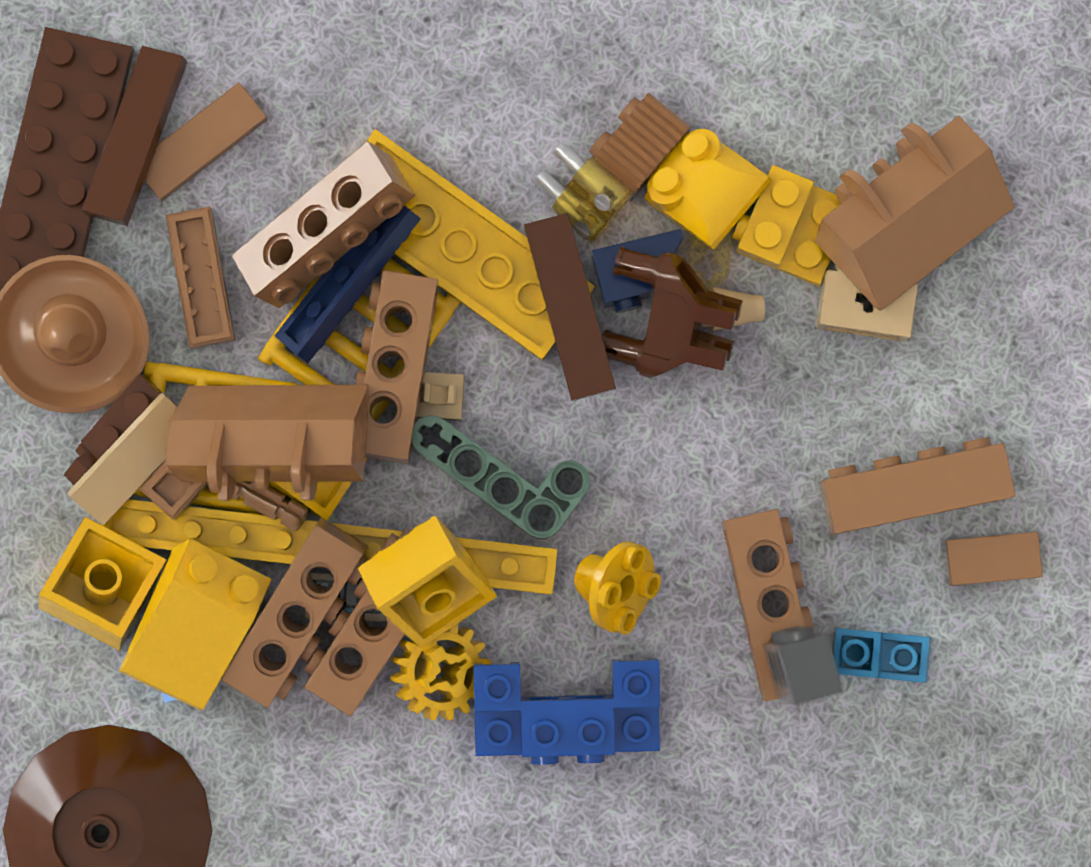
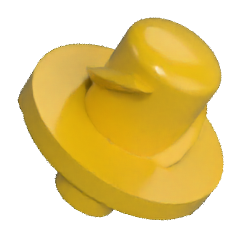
(617, 585)

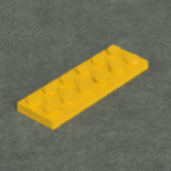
(472, 254)

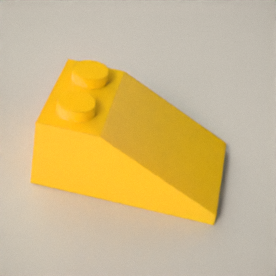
(194, 623)

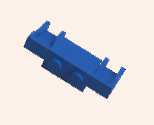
(567, 724)

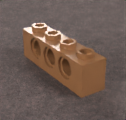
(297, 247)
(418, 299)
(742, 538)
(250, 668)
(345, 684)

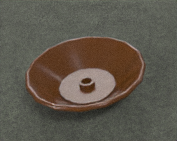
(115, 780)

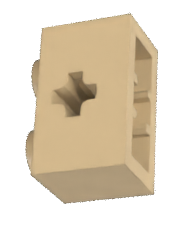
(842, 314)

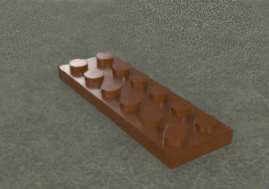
(59, 147)

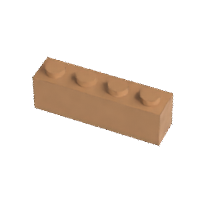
(918, 487)

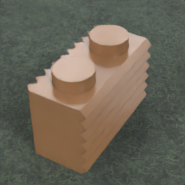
(640, 142)

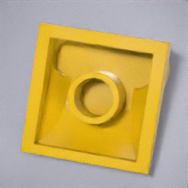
(704, 186)

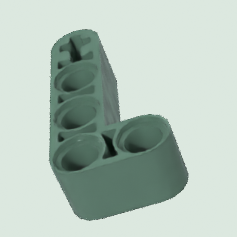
(494, 471)

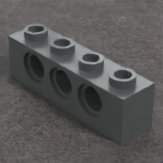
(802, 665)

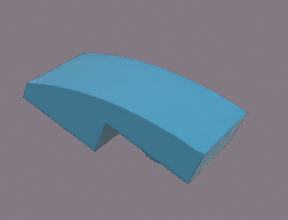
(881, 655)

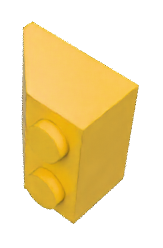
(426, 582)
(101, 583)

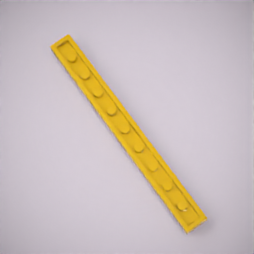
(268, 540)

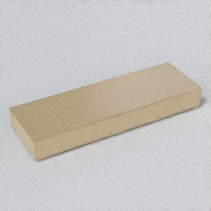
(126, 462)

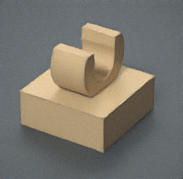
(442, 396)

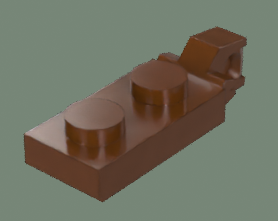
(112, 425)

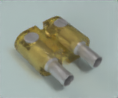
(591, 195)

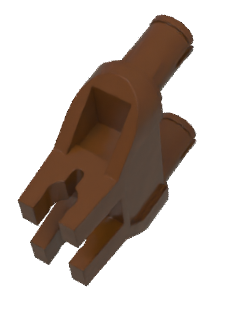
(675, 317)

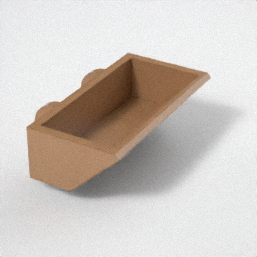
(914, 212)
(269, 436)

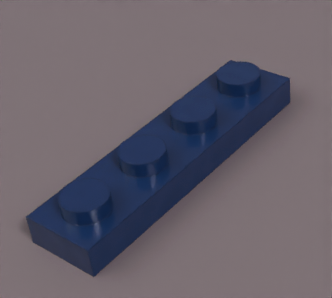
(342, 286)

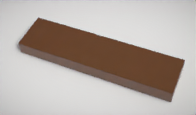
(134, 135)
(569, 307)

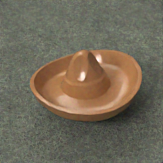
(70, 334)

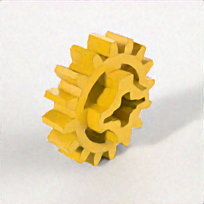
(457, 673)

